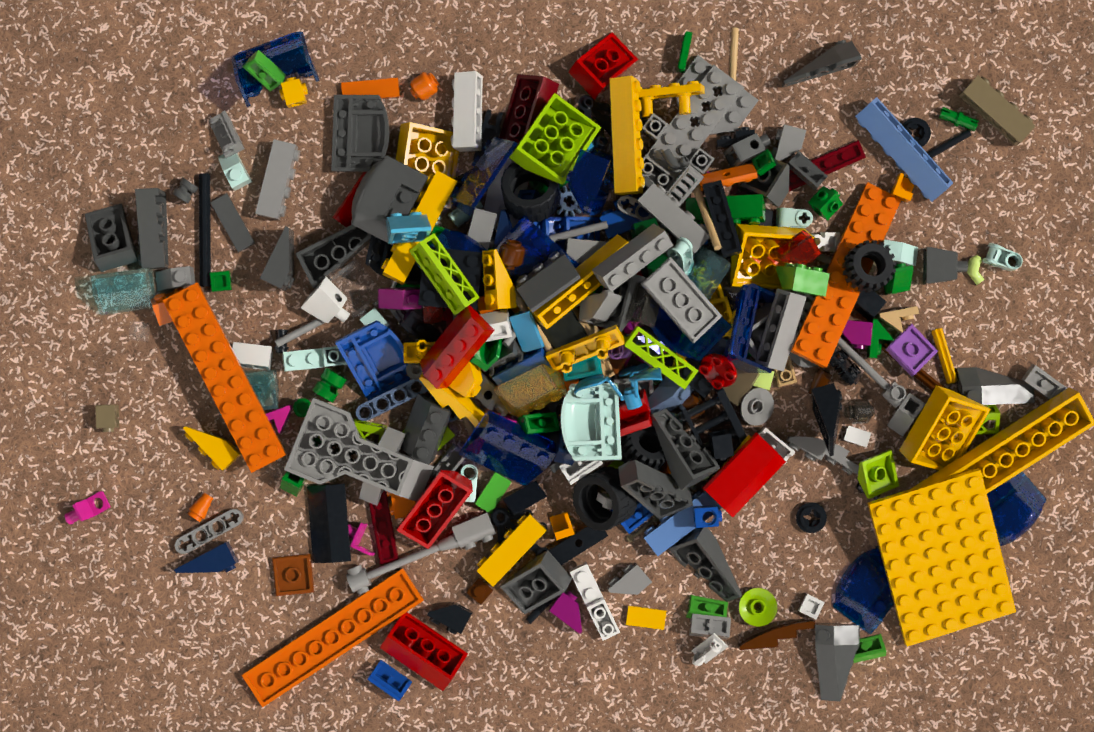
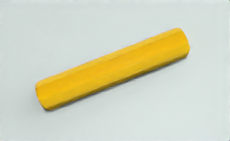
(944, 356)

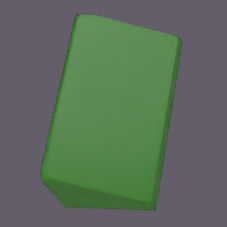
(264, 70)
(493, 492)
(706, 606)
(870, 648)

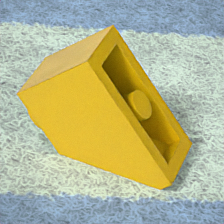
(468, 381)

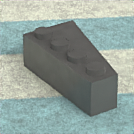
(152, 228)
(332, 253)
(654, 489)

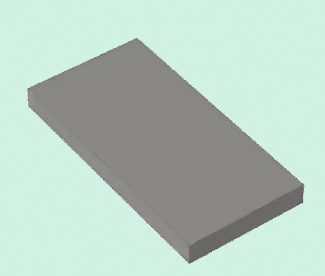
(681, 300)

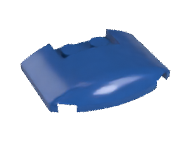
(374, 358)

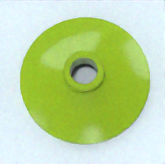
(764, 614)

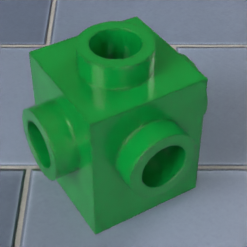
(825, 202)

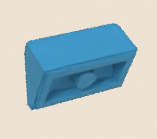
(526, 331)

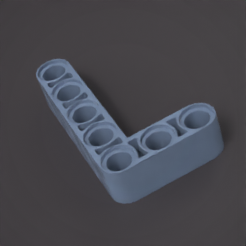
(389, 396)

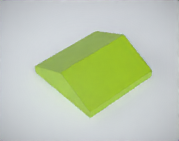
(878, 474)

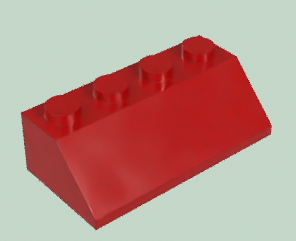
(455, 348)
(436, 507)
(424, 651)

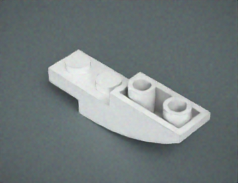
(594, 601)

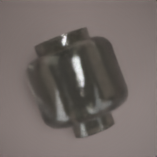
(858, 411)

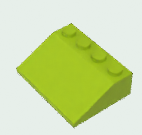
(555, 140)

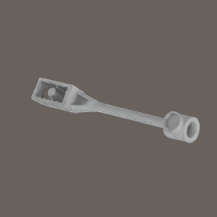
(893, 393)
(464, 535)

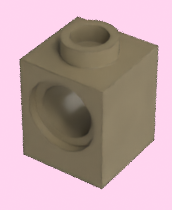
(107, 417)

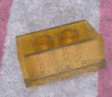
(531, 390)

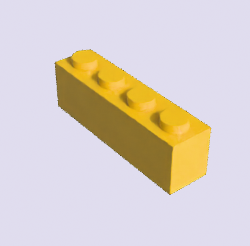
(514, 546)

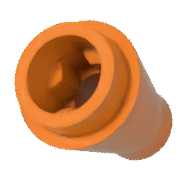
(200, 507)

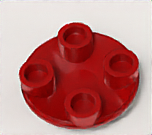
(718, 370)

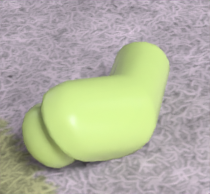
(973, 268)

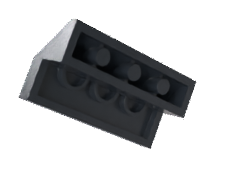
(329, 523)

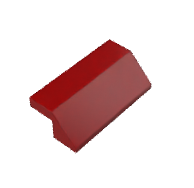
(637, 418)
(744, 474)

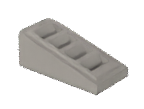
(694, 173)

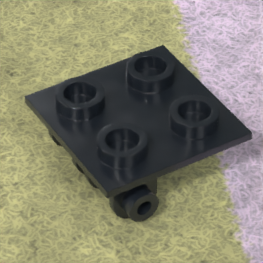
(852, 371)

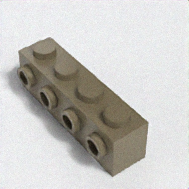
(997, 110)

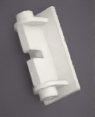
(708, 650)

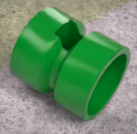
(329, 385)

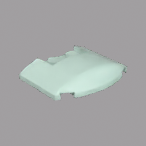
(592, 423)

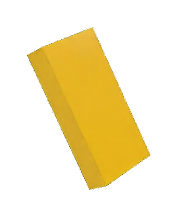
(646, 617)

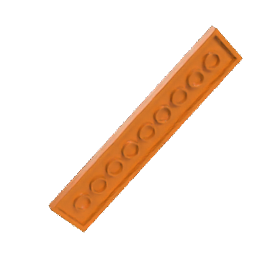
(830, 313)
(224, 377)
(332, 637)

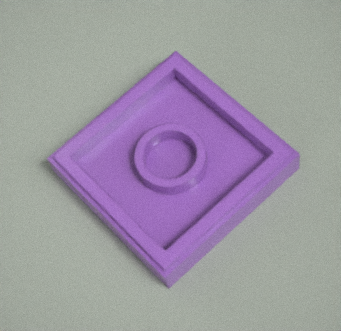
(911, 350)

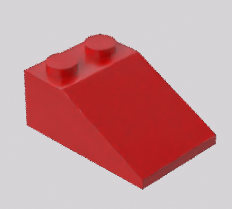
(602, 63)

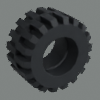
(882, 259)
(643, 447)

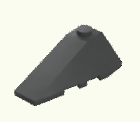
(839, 57)
(992, 388)
(684, 456)
(704, 554)
(835, 654)

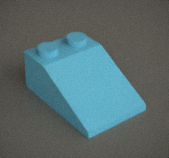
(407, 228)

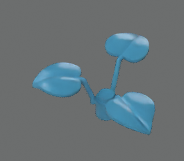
(631, 393)

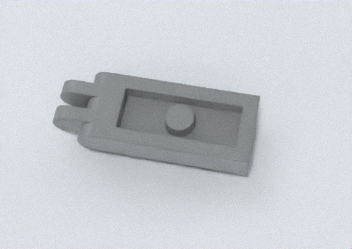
(1043, 382)

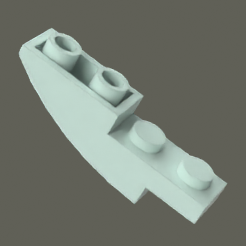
(312, 359)

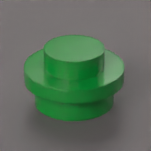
(301, 407)

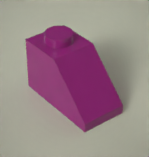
(399, 298)
(858, 333)
(567, 610)

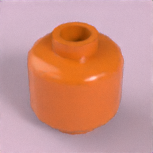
(424, 86)

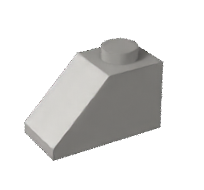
(175, 278)

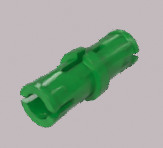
(958, 119)

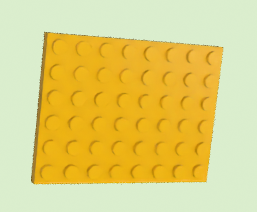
(942, 557)

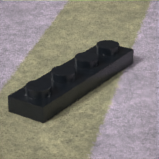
(722, 218)

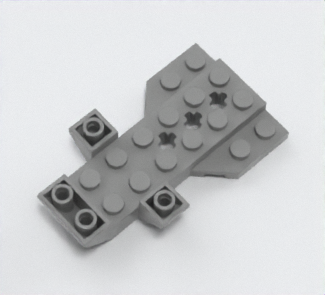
(681, 138)
(377, 465)

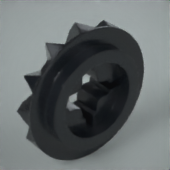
(924, 130)
(818, 512)

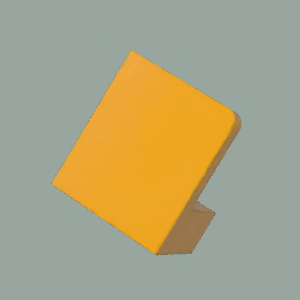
(902, 188)
(561, 525)

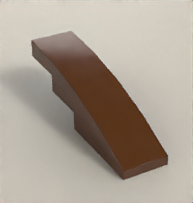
(770, 637)

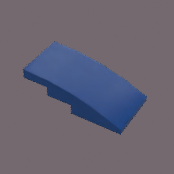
(561, 224)

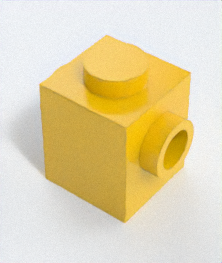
(293, 92)

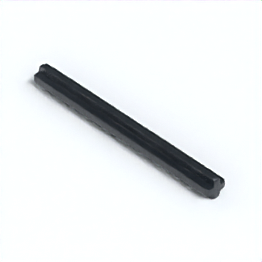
(204, 230)

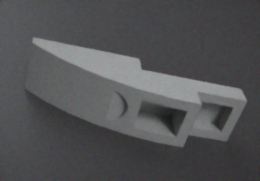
(816, 449)

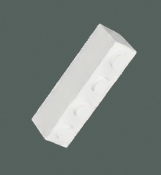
(467, 111)

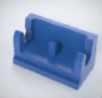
(389, 680)

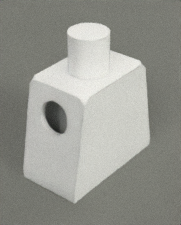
(326, 302)

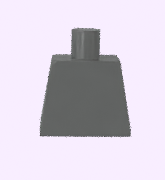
(745, 151)
(941, 265)
(489, 397)

